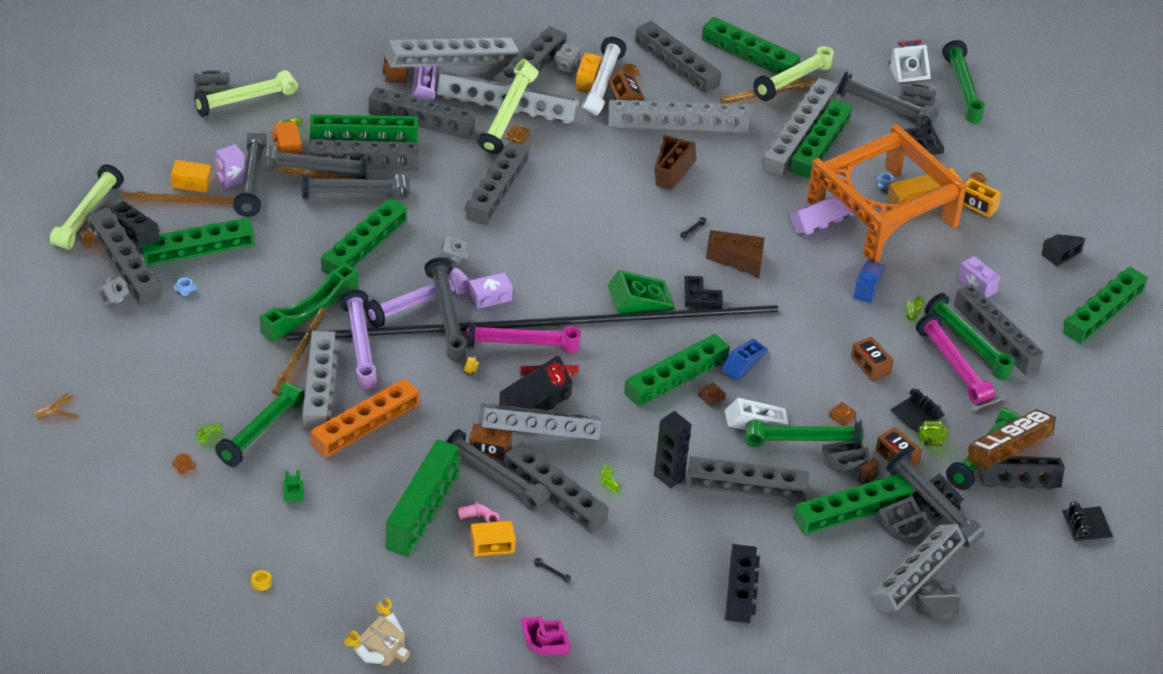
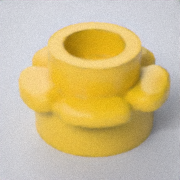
(471, 365)

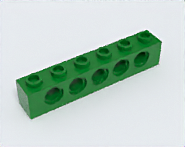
(748, 46)
(364, 128)
(821, 137)
(365, 236)
(199, 241)
(1104, 305)
(676, 370)
(850, 504)

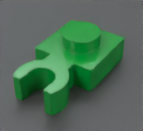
(293, 487)

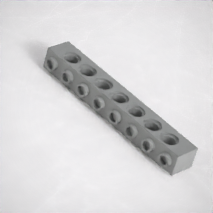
(450, 52)
(447, 80)
(678, 116)
(799, 124)

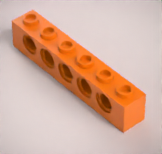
(364, 418)

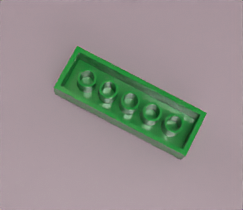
(422, 498)

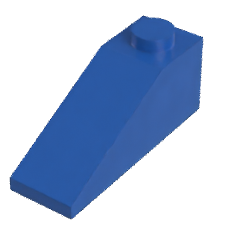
(868, 281)
(743, 359)

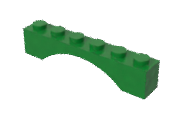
(283, 320)

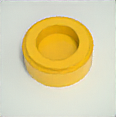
(261, 580)

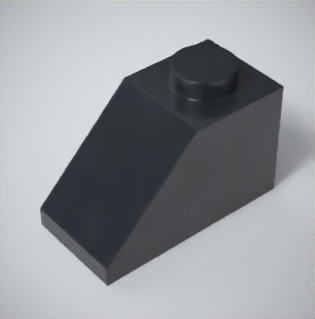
(1062, 248)

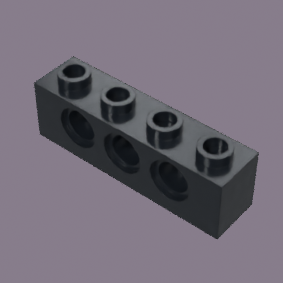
(137, 225)
(672, 449)
(1030, 479)
(741, 583)

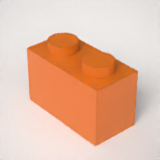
(287, 137)

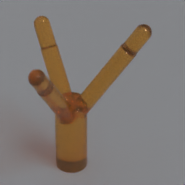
(51, 409)

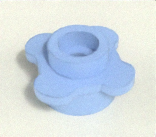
(884, 180)
(184, 286)

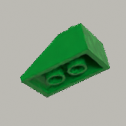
(639, 293)

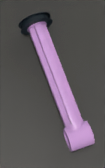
(354, 303)
(377, 312)

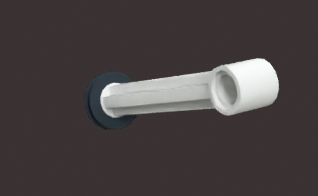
(612, 49)

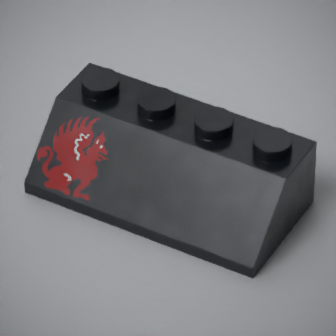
(540, 388)

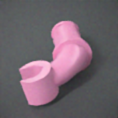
(477, 510)

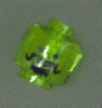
(932, 433)

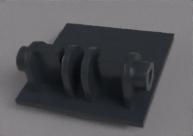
(917, 410)
(946, 489)
(1086, 522)

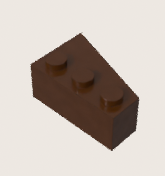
(673, 161)
(737, 250)

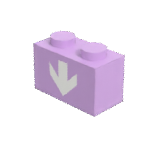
(230, 166)
(980, 275)
(490, 290)

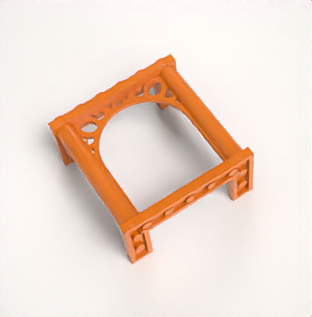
(883, 224)

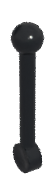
(702, 220)
(539, 562)

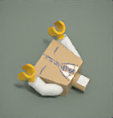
(382, 640)

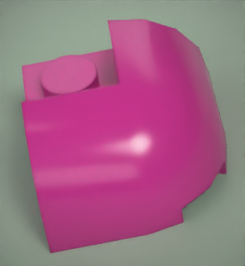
(545, 637)

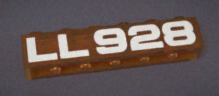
(1011, 439)

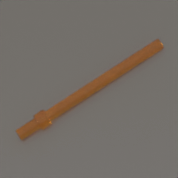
(799, 83)
(314, 174)
(141, 196)
(285, 375)

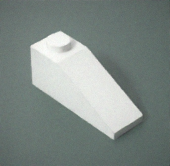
(745, 410)

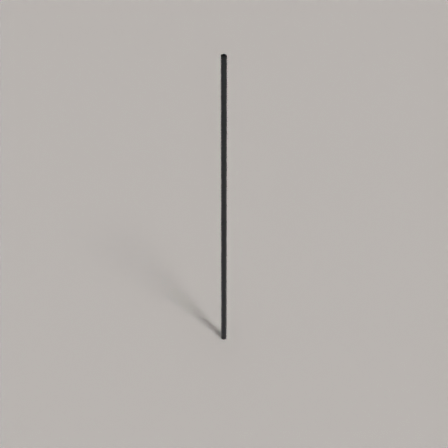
(557, 321)

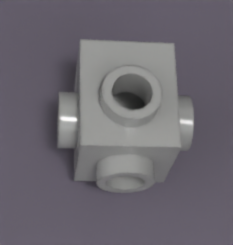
(567, 58)
(454, 250)
(112, 290)

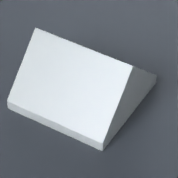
(910, 63)

